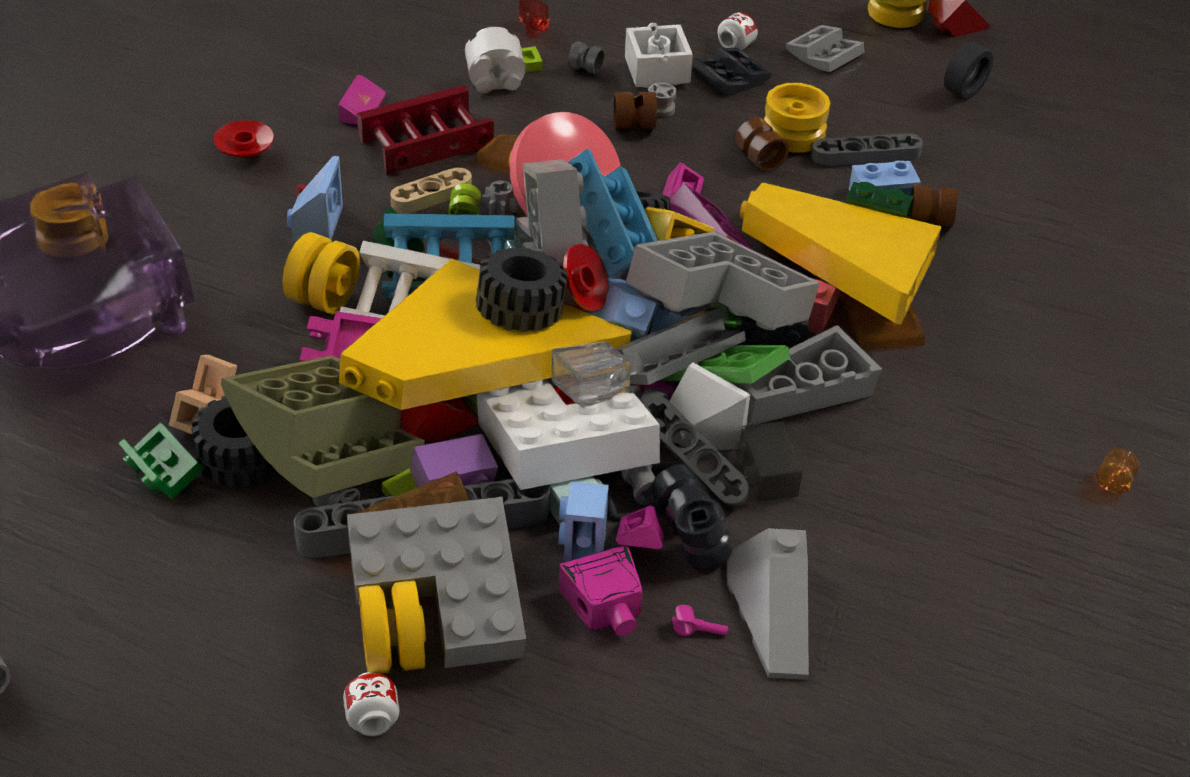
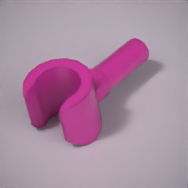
(686, 624)

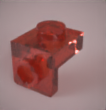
(534, 16)

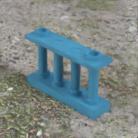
(612, 213)
(439, 227)

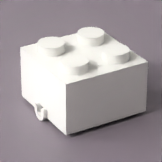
(658, 55)

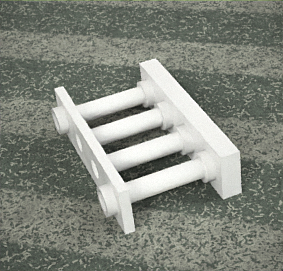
(405, 262)

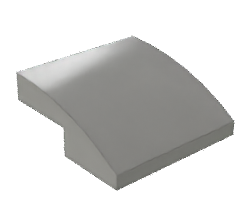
(825, 48)

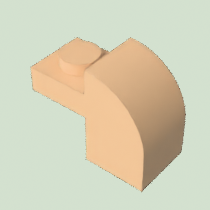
(205, 389)

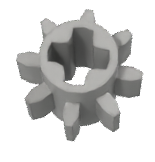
(500, 199)

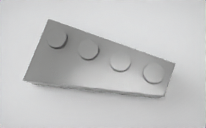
(817, 375)

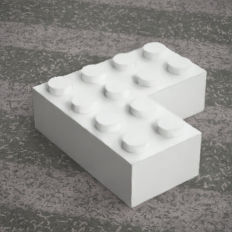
(558, 442)

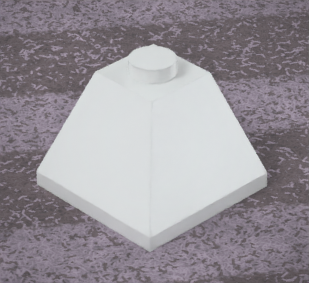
(711, 407)

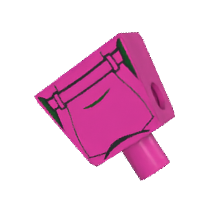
(603, 589)

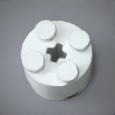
(495, 60)

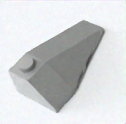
(772, 595)

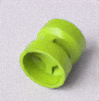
(464, 200)

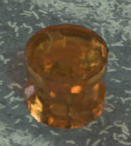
(1118, 470)

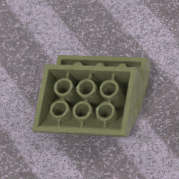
(318, 429)

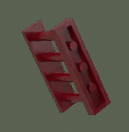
(422, 112)

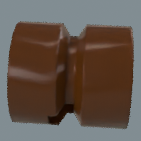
(635, 110)
(761, 144)
(934, 206)

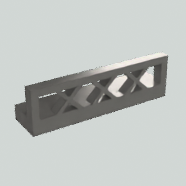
(681, 345)

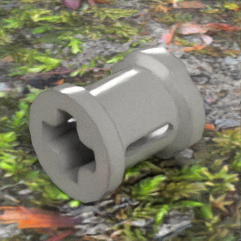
(640, 479)

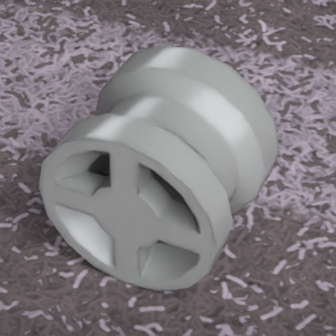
(665, 95)

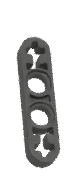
(838, 150)
(698, 448)

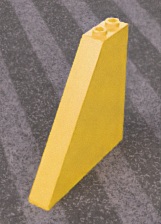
(852, 247)
(444, 349)

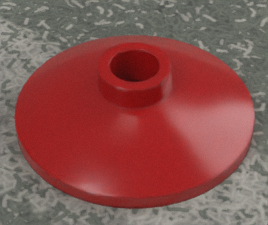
(243, 138)
(586, 277)

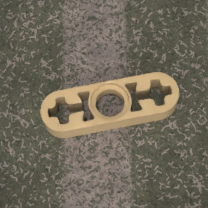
(414, 197)

